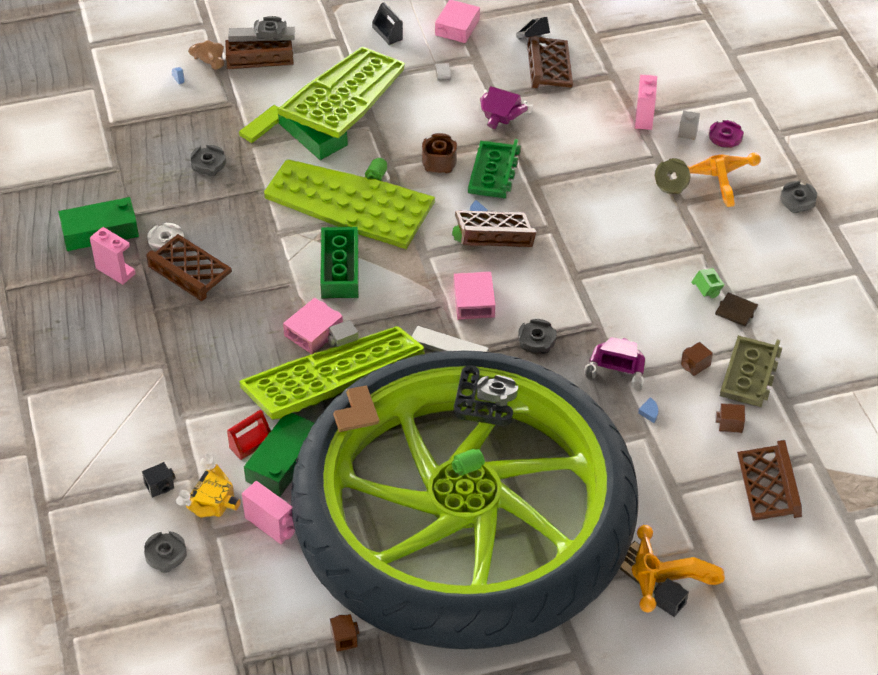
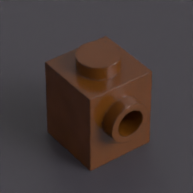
(696, 358)
(731, 418)
(344, 632)

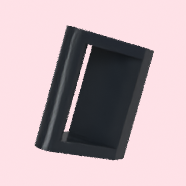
(383, 26)
(534, 28)

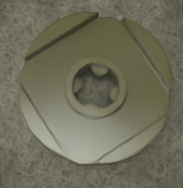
(676, 185)

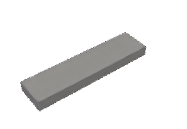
(248, 34)

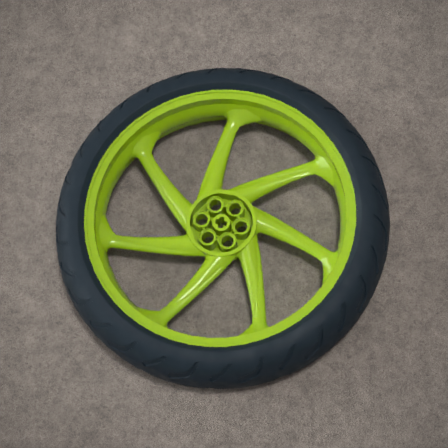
(480, 612)

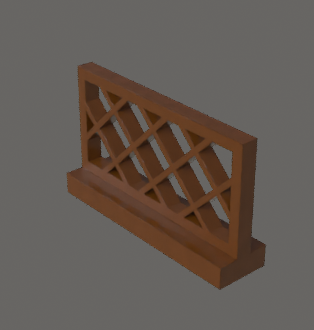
(253, 57)
(536, 61)
(490, 235)
(179, 275)
(787, 482)

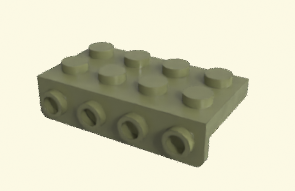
(751, 371)

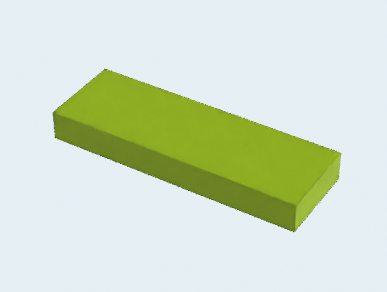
(260, 125)

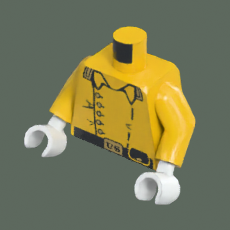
(212, 492)

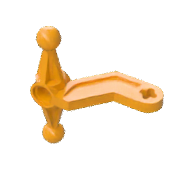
(720, 166)
(650, 570)

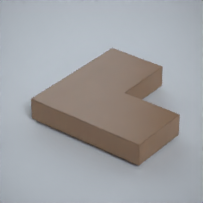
(361, 412)

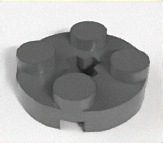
(270, 27)
(200, 161)
(796, 204)
(537, 344)
(497, 390)
(165, 561)

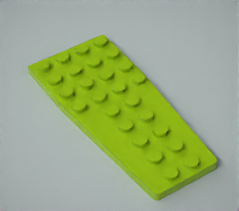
(343, 92)
(349, 200)
(327, 372)

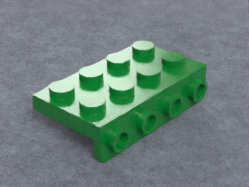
(494, 169)

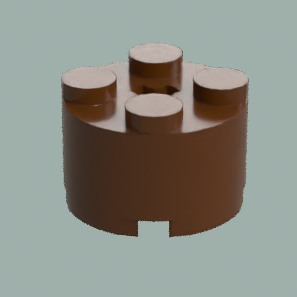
(439, 153)

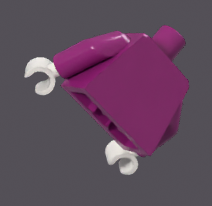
(502, 106)
(619, 356)

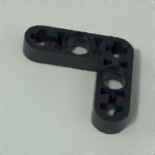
(470, 402)

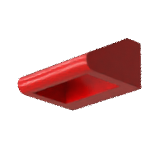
(251, 440)

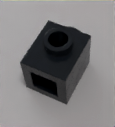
(158, 479)
(670, 597)

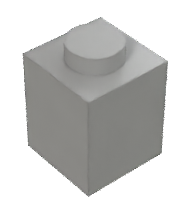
(689, 125)
(342, 334)

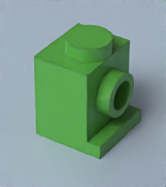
(708, 282)

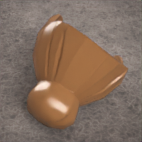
(209, 53)

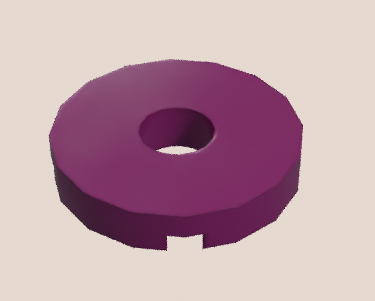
(729, 140)

